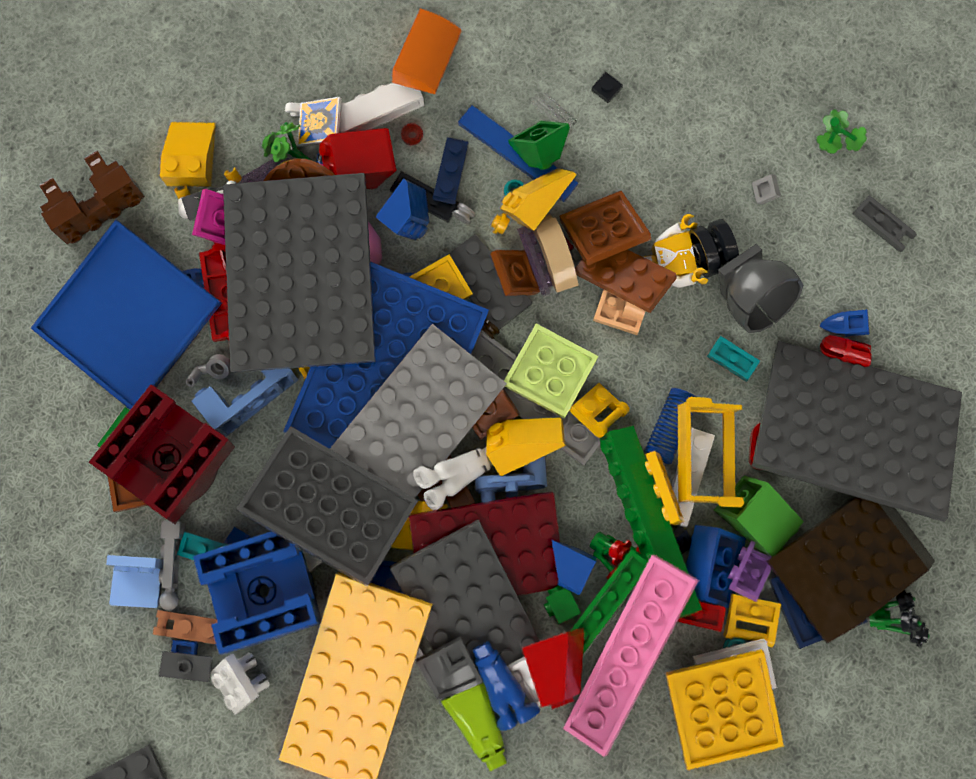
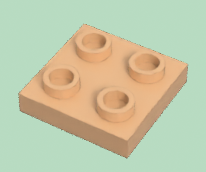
(619, 313)

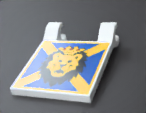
(316, 120)

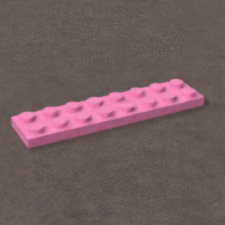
(630, 654)

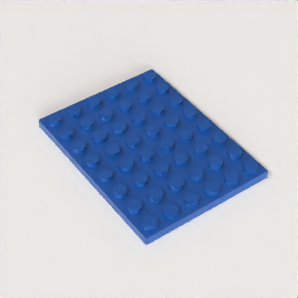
(401, 316)

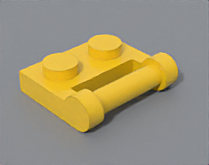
(593, 404)
(758, 612)

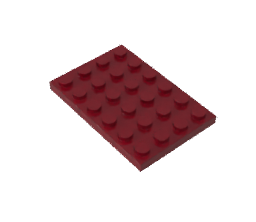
(516, 528)

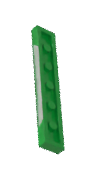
(611, 598)

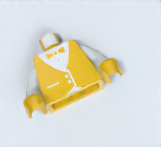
(675, 252)

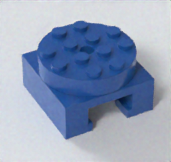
(234, 583)

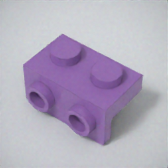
(751, 574)

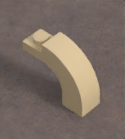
(556, 254)

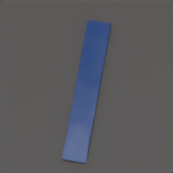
(497, 139)

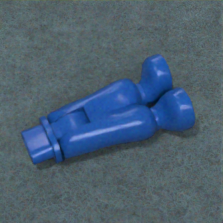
(503, 688)

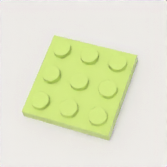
(550, 370)

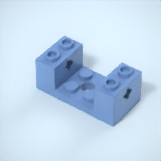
(228, 418)

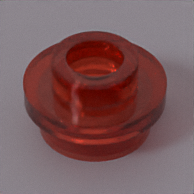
(412, 127)

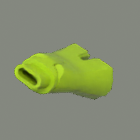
(478, 724)

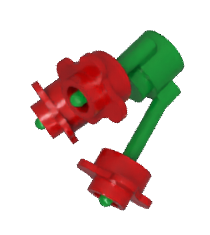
(610, 547)

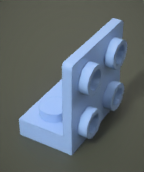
(135, 581)

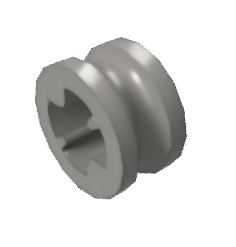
(463, 213)

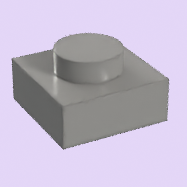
(766, 189)

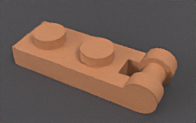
(185, 627)

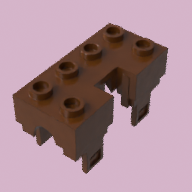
(113, 194)

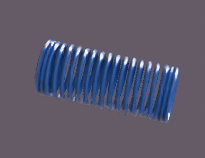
(667, 456)

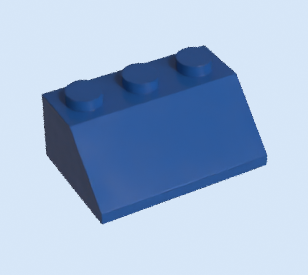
(406, 211)
(711, 562)

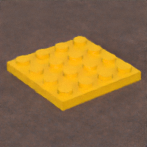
(724, 709)

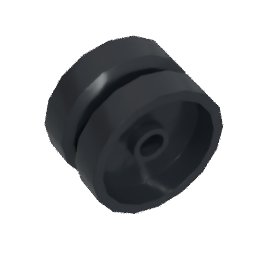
(713, 246)

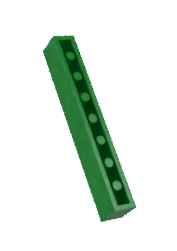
(641, 503)

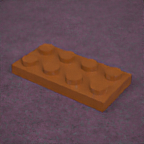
(629, 278)

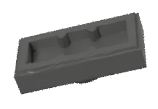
(185, 666)

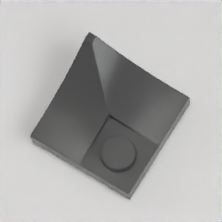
(449, 669)

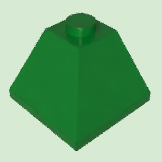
(541, 143)

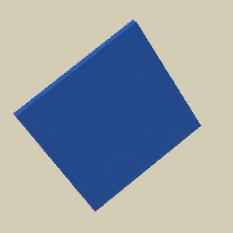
(125, 315)

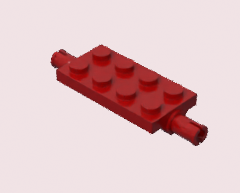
(215, 282)

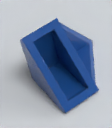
(572, 566)

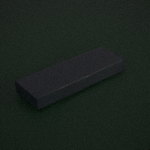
(437, 208)

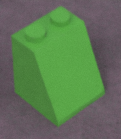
(763, 517)

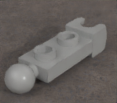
(169, 574)

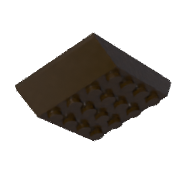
(851, 565)

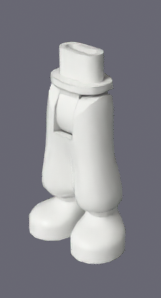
(454, 474)

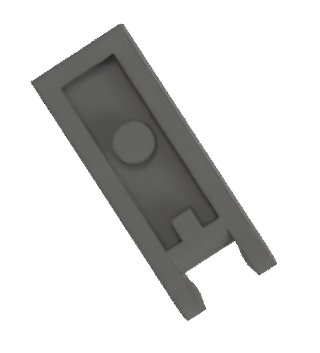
(883, 222)

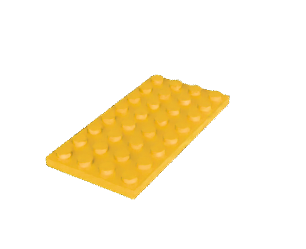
(355, 680)

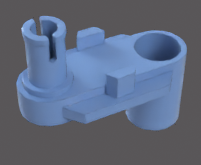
(531, 478)

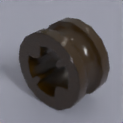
(490, 329)

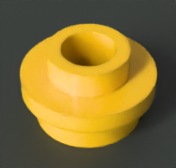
(500, 223)

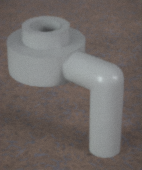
(212, 367)

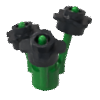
(909, 621)

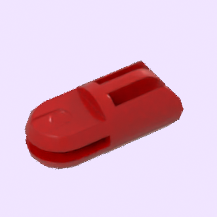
(846, 350)

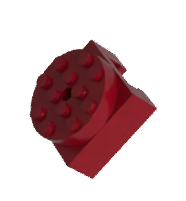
(142, 441)

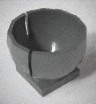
(759, 281)

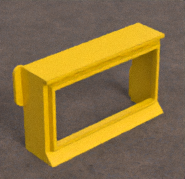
(705, 405)

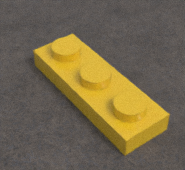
(663, 488)

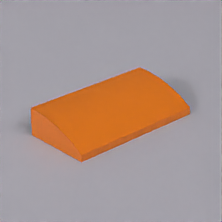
(426, 52)

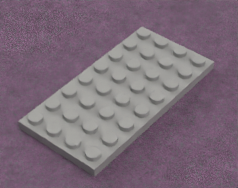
(420, 411)

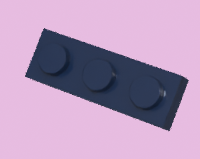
(450, 170)

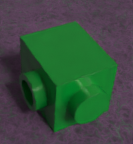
(561, 604)

